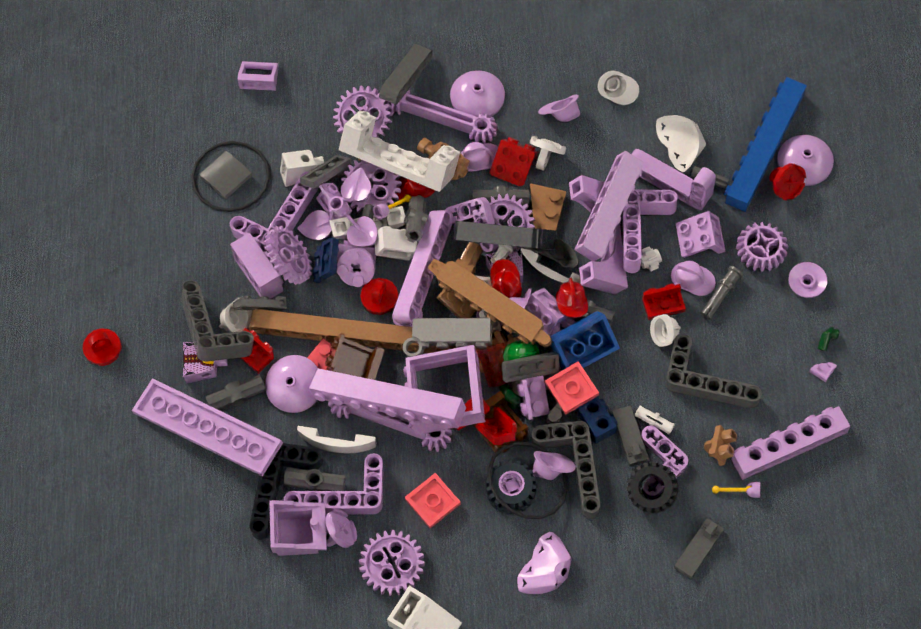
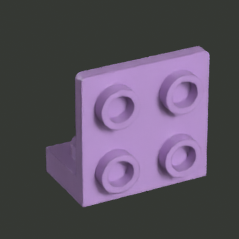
(700, 234)
(545, 307)
(533, 396)

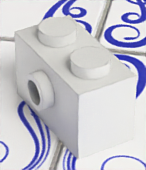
(394, 244)

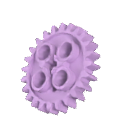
(373, 104)
(371, 171)
(510, 204)
(288, 255)
(375, 570)

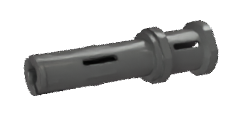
(725, 286)

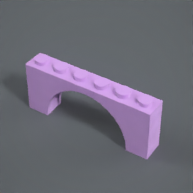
(608, 273)

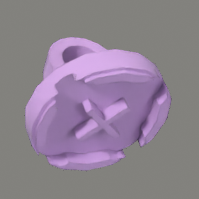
(340, 529)

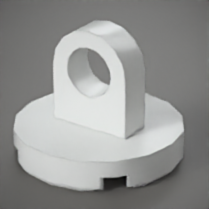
(546, 148)

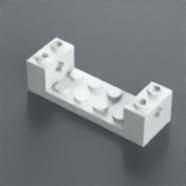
(431, 172)

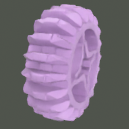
(768, 239)

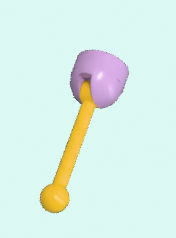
(382, 210)
(752, 489)

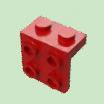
(513, 161)

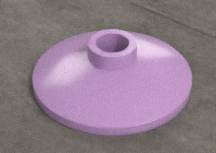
(807, 272)

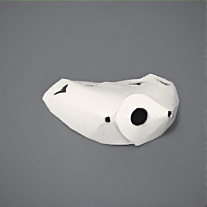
(684, 139)

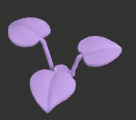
(363, 232)

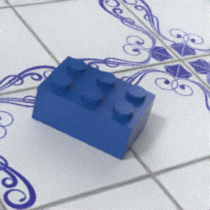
(584, 341)

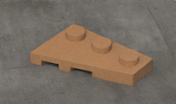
(546, 206)

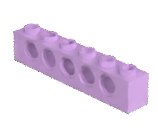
(748, 467)

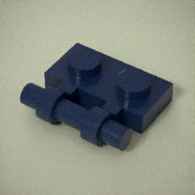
(326, 260)

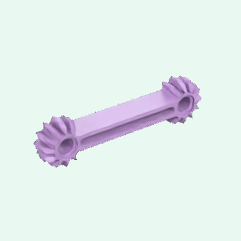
(448, 117)
(398, 423)

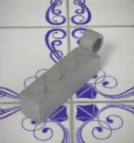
(449, 332)

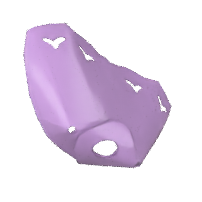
(545, 566)

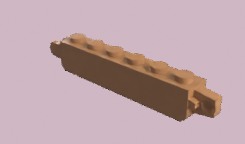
(490, 301)

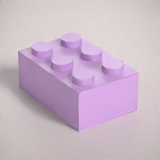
(257, 266)

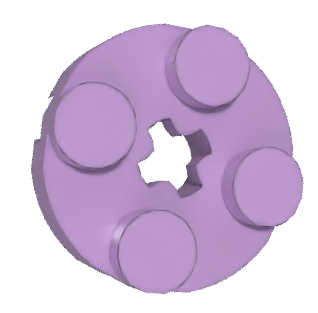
(356, 256)

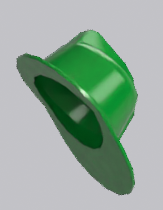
(519, 350)

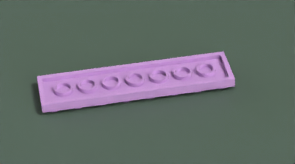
(207, 427)

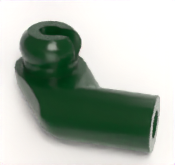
(826, 336)
(510, 396)

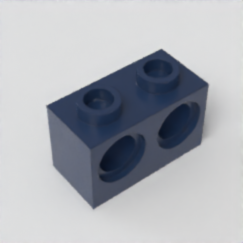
(597, 418)

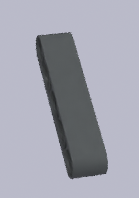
(405, 74)

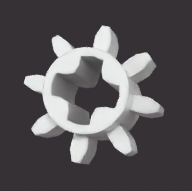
(650, 258)

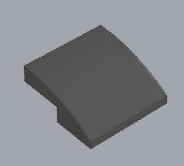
(225, 174)

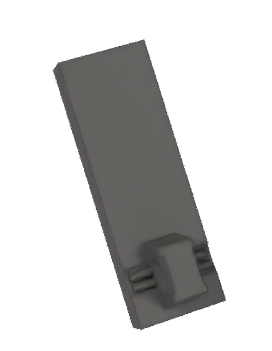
(332, 168)
(530, 367)
(630, 436)
(698, 548)

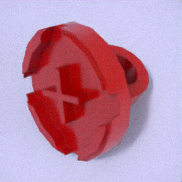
(788, 181)
(379, 296)
(102, 347)

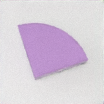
(823, 370)

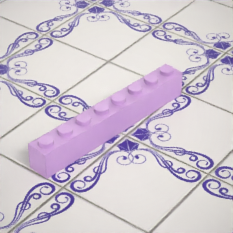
(388, 398)

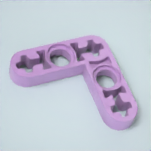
(478, 214)
(670, 463)

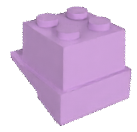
(297, 527)

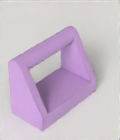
(258, 81)

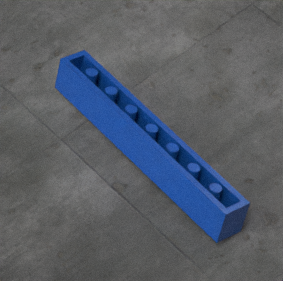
(765, 144)

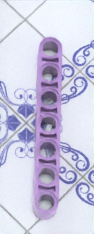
(419, 276)

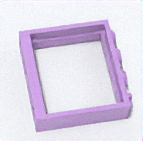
(445, 358)

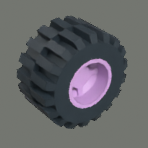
(513, 485)

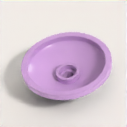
(485, 100)
(816, 165)
(291, 397)

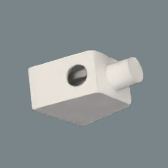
(296, 163)

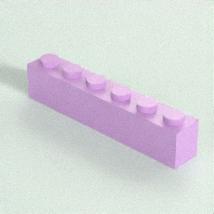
(609, 206)

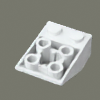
(420, 612)

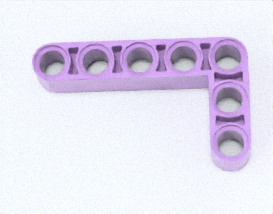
(693, 192)
(642, 203)
(281, 217)
(344, 497)

